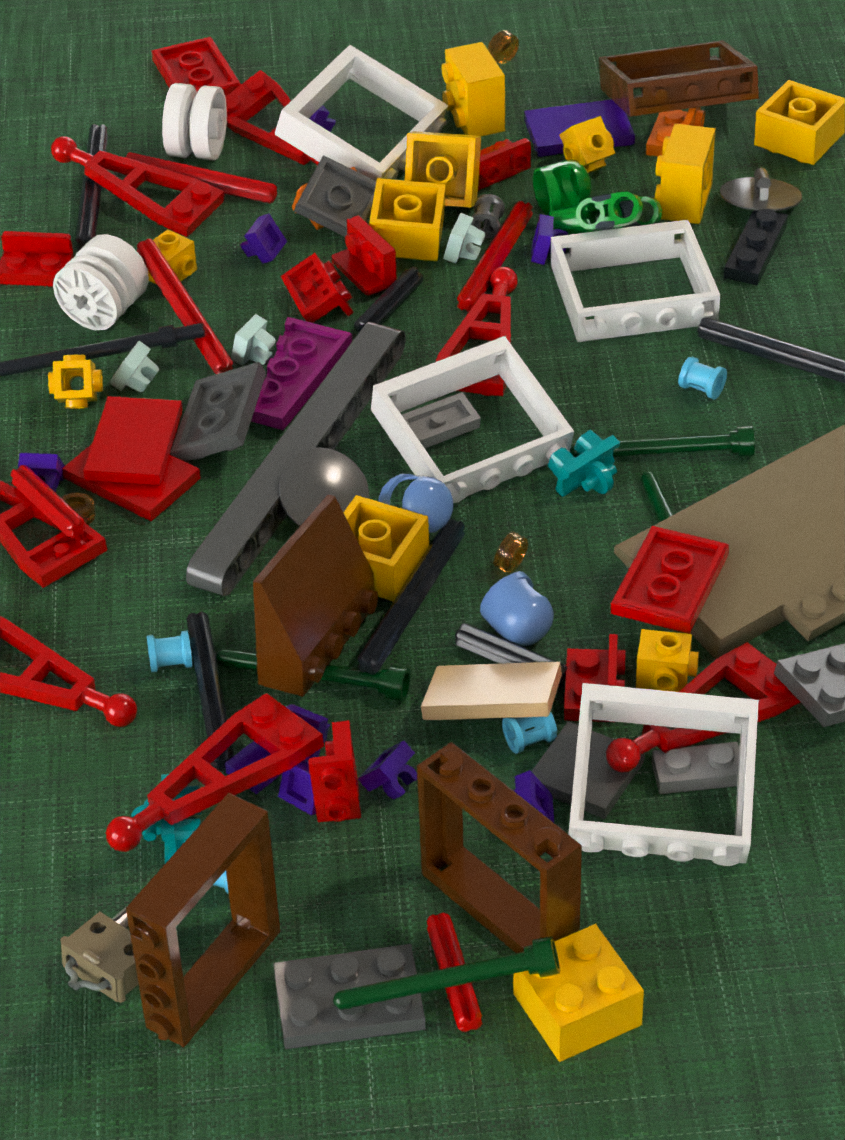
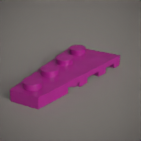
(298, 368)

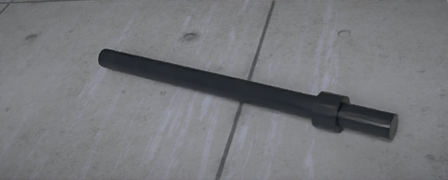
(167, 336)

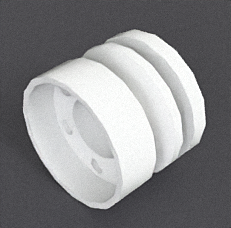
(101, 282)

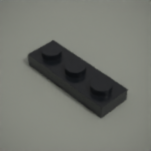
(755, 246)

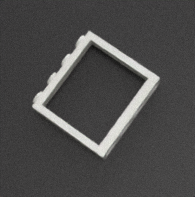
(353, 64)
(628, 247)
(454, 374)
(677, 711)

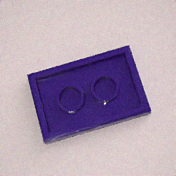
(547, 123)

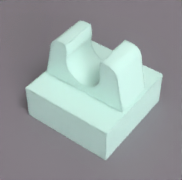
(461, 240)
(253, 342)
(133, 369)

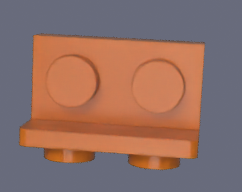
(665, 124)

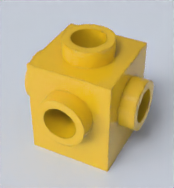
(588, 144)
(178, 252)
(62, 376)
(665, 660)

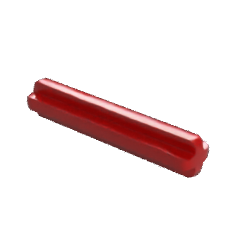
(48, 501)
(449, 954)

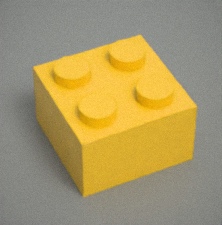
(474, 89)
(800, 122)
(445, 160)
(685, 172)
(409, 217)
(390, 541)
(587, 1001)

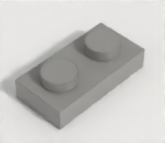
(443, 420)
(696, 767)

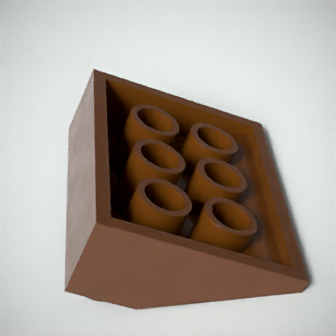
(310, 600)

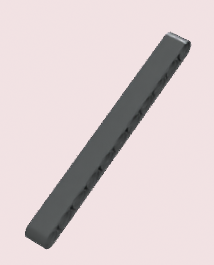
(320, 424)

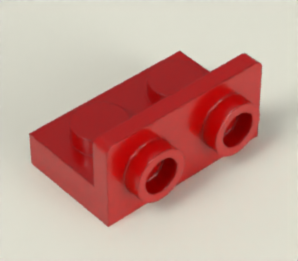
(503, 161)
(33, 257)
(368, 258)
(315, 288)
(591, 667)
(336, 778)

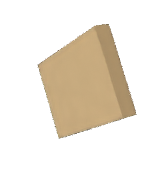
(491, 691)

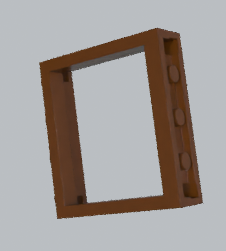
(678, 78)
(457, 782)
(229, 839)

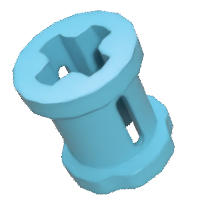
(702, 377)
(169, 651)
(518, 738)

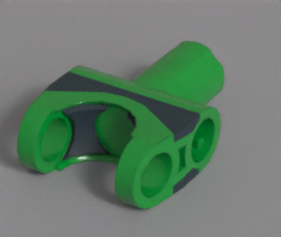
(605, 213)

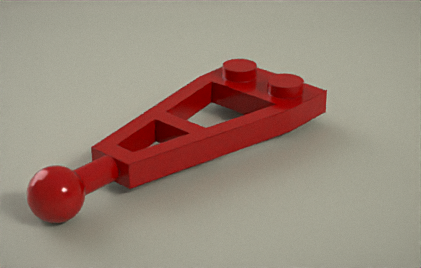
(248, 101)
(181, 215)
(502, 281)
(53, 557)
(742, 667)
(118, 709)
(266, 723)

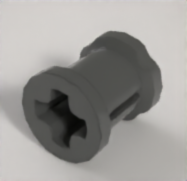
(482, 213)

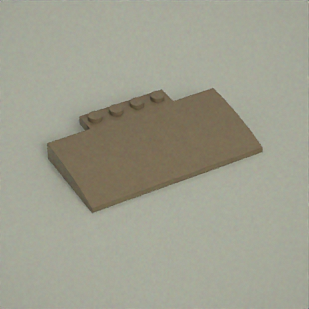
(782, 547)

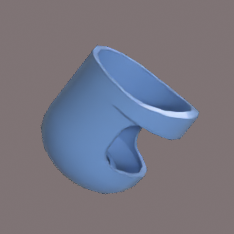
(423, 496)
(517, 610)

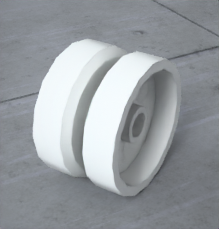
(194, 121)

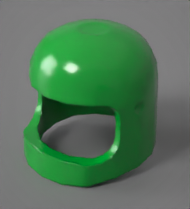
(561, 185)

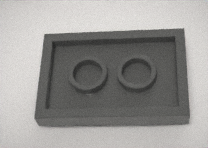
(219, 413)
(817, 682)
(308, 989)

